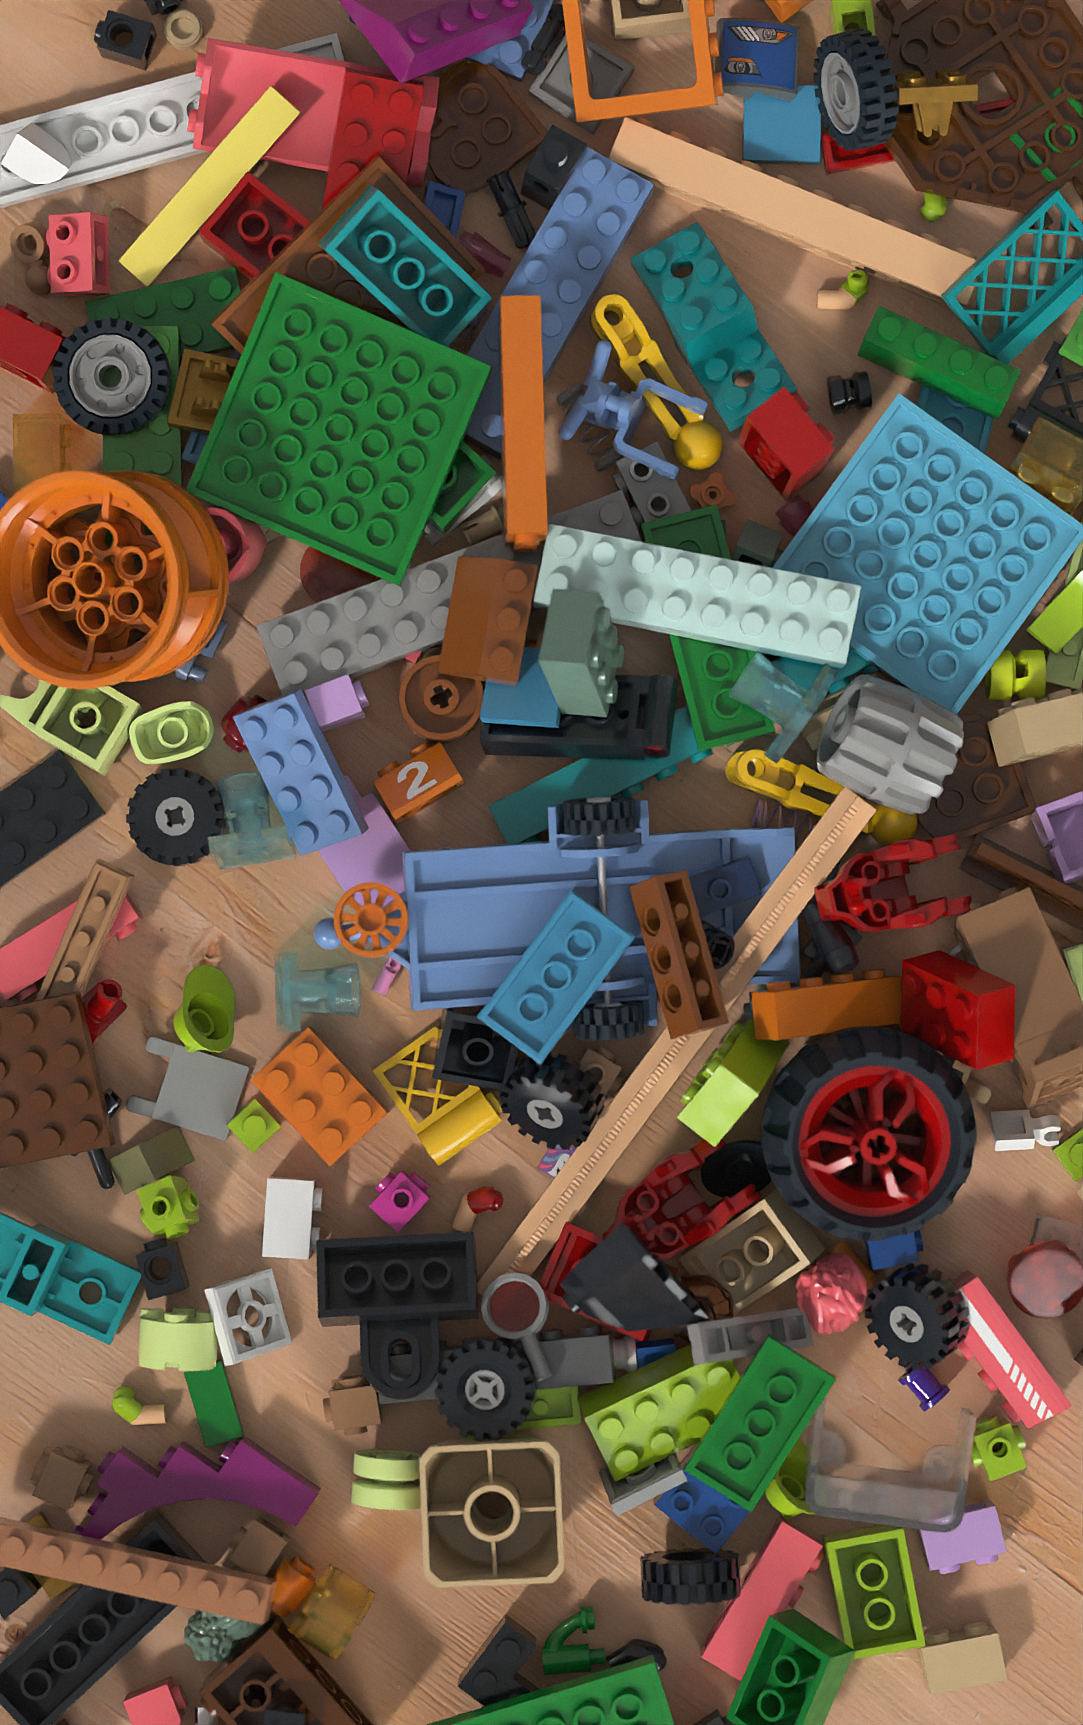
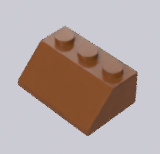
(488, 619)

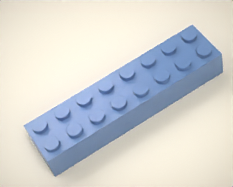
(565, 268)

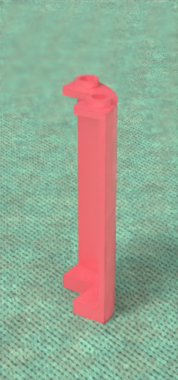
(240, 73)

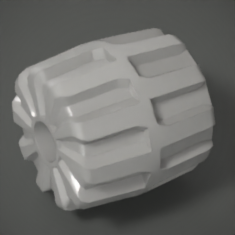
(889, 744)

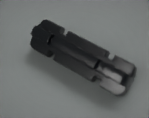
(545, 42)

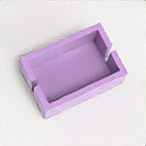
(1061, 827)

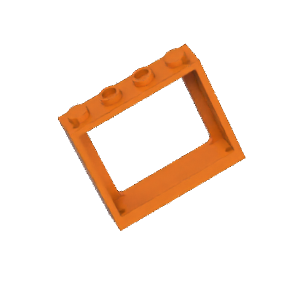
(702, 94)

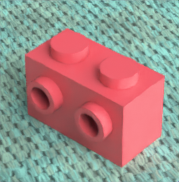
(78, 254)

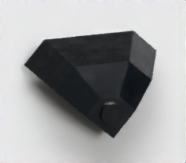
(630, 1286)

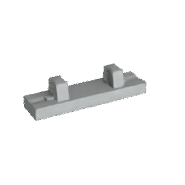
(745, 1334)

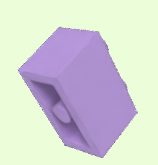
(337, 702)
(976, 1539)

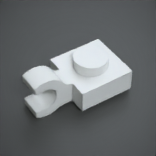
(1019, 1131)

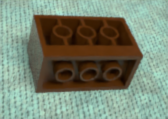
(290, 1681)

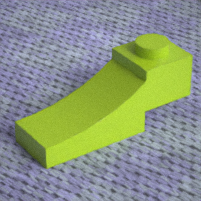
(1061, 617)

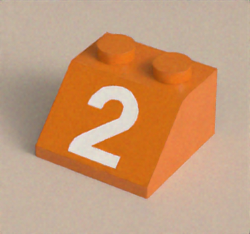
(418, 781)

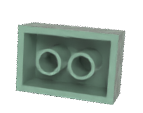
(581, 653)

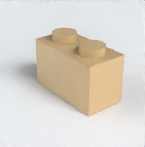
(962, 1658)

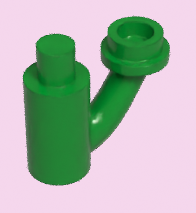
(571, 1658)

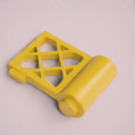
(453, 1124)

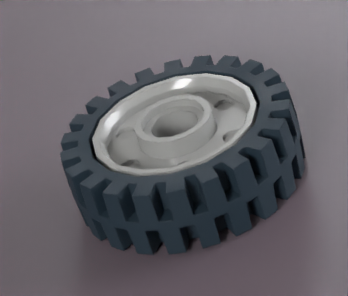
(855, 89)
(81, 371)

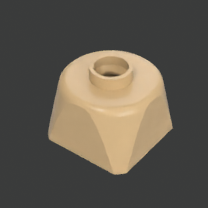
(477, 1550)

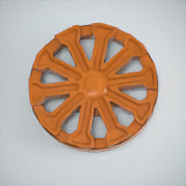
(371, 919)

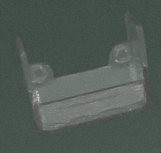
(889, 1496)

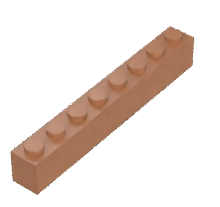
(136, 1571)

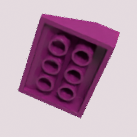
(430, 34)

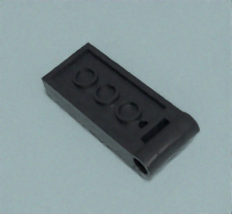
(635, 727)

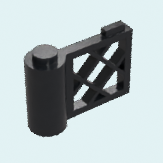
(1025, 418)

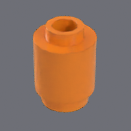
(292, 1585)

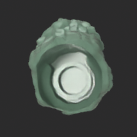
(217, 1636)

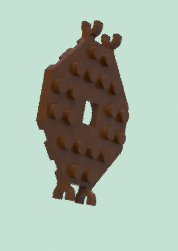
(1032, 52)

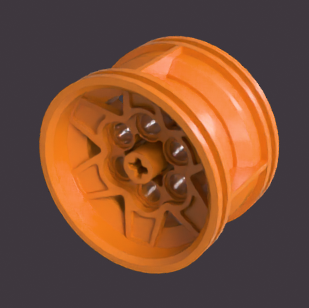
(181, 551)

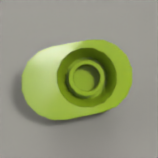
(206, 1011)
(788, 1486)

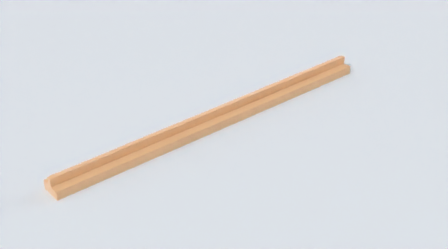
(670, 1056)

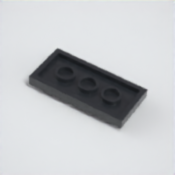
(42, 814)

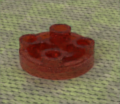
(329, 576)
(1045, 1279)

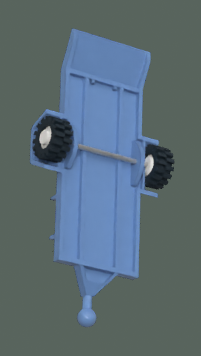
(486, 904)

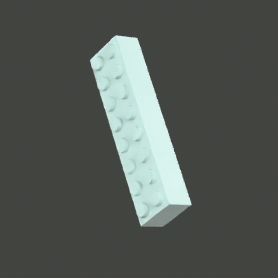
(703, 596)

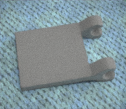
(197, 1090)

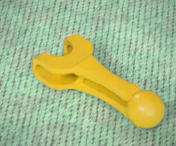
(695, 443)
(784, 783)

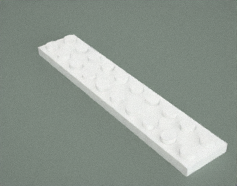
(123, 130)

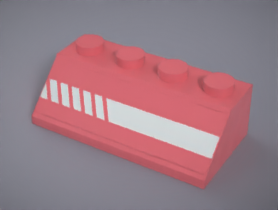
(1006, 1358)

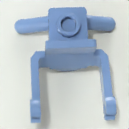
(622, 411)

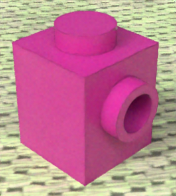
(400, 1198)

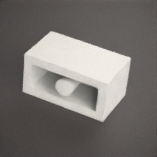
(290, 1217)

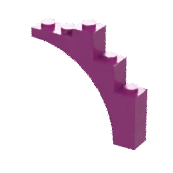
(247, 1477)

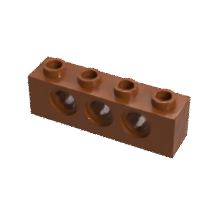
(678, 954)

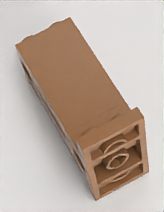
(1016, 945)

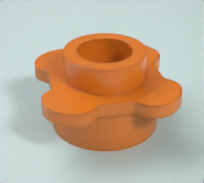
(714, 484)

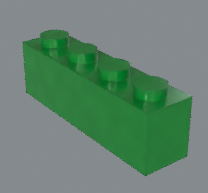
(938, 362)

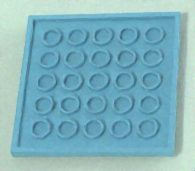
(941, 549)

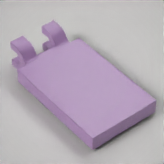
(370, 856)

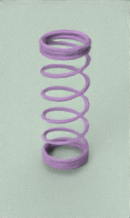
(762, 805)

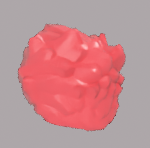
(831, 1293)

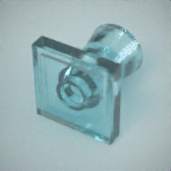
(780, 699)
(249, 826)
(313, 991)

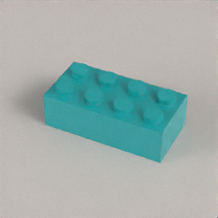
(404, 268)

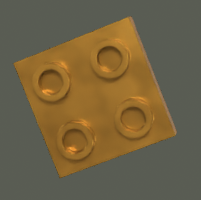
(934, 97)
(200, 390)

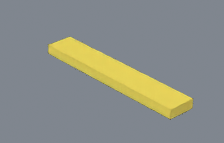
(209, 185)

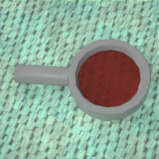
(517, 1310)

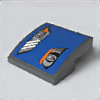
(758, 57)

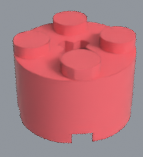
(241, 540)

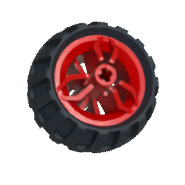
(898, 1198)

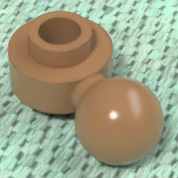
(25, 251)

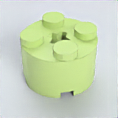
(177, 1339)

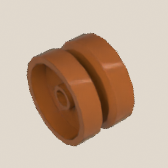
(426, 718)

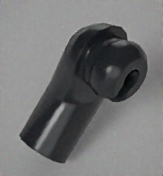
(636, 1650)

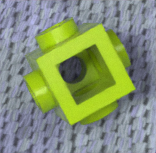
(168, 1206)
(1006, 1457)

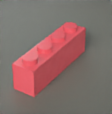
(28, 957)
(765, 1590)

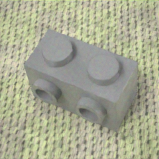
(649, 492)

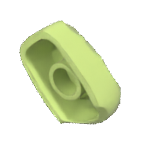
(171, 732)

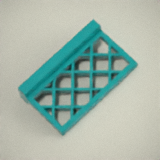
(1041, 308)

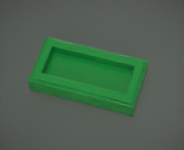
(214, 1405)

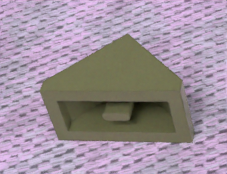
(151, 1160)

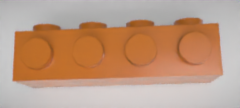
(826, 1007)

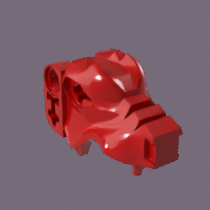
(874, 893)
(669, 1208)

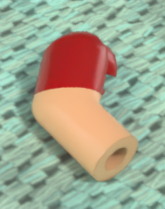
(475, 1203)

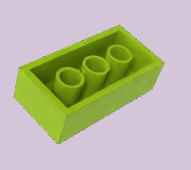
(656, 1409)

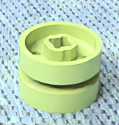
(386, 1479)

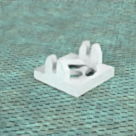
(277, 1333)

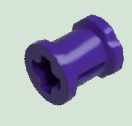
(924, 1386)

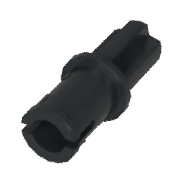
(512, 209)

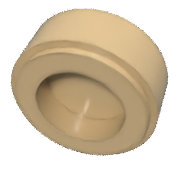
(183, 29)

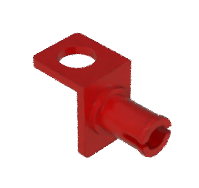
(102, 1006)

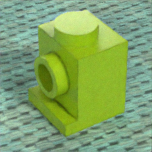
(851, 14)

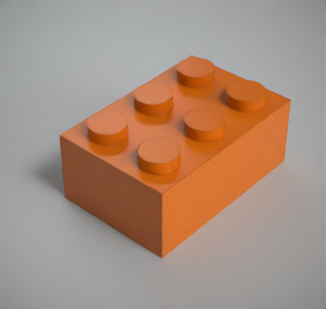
(320, 1095)

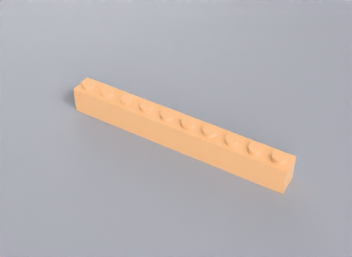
(790, 212)

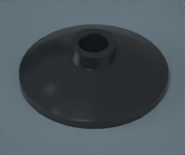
(735, 1168)

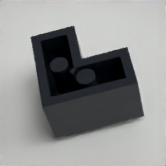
(494, 1668)

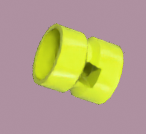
(1002, 680)

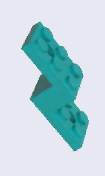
(712, 323)
(46, 1275)

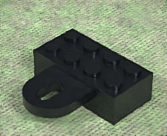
(395, 1294)

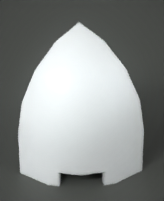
(37, 156)

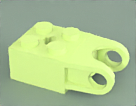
(57, 715)

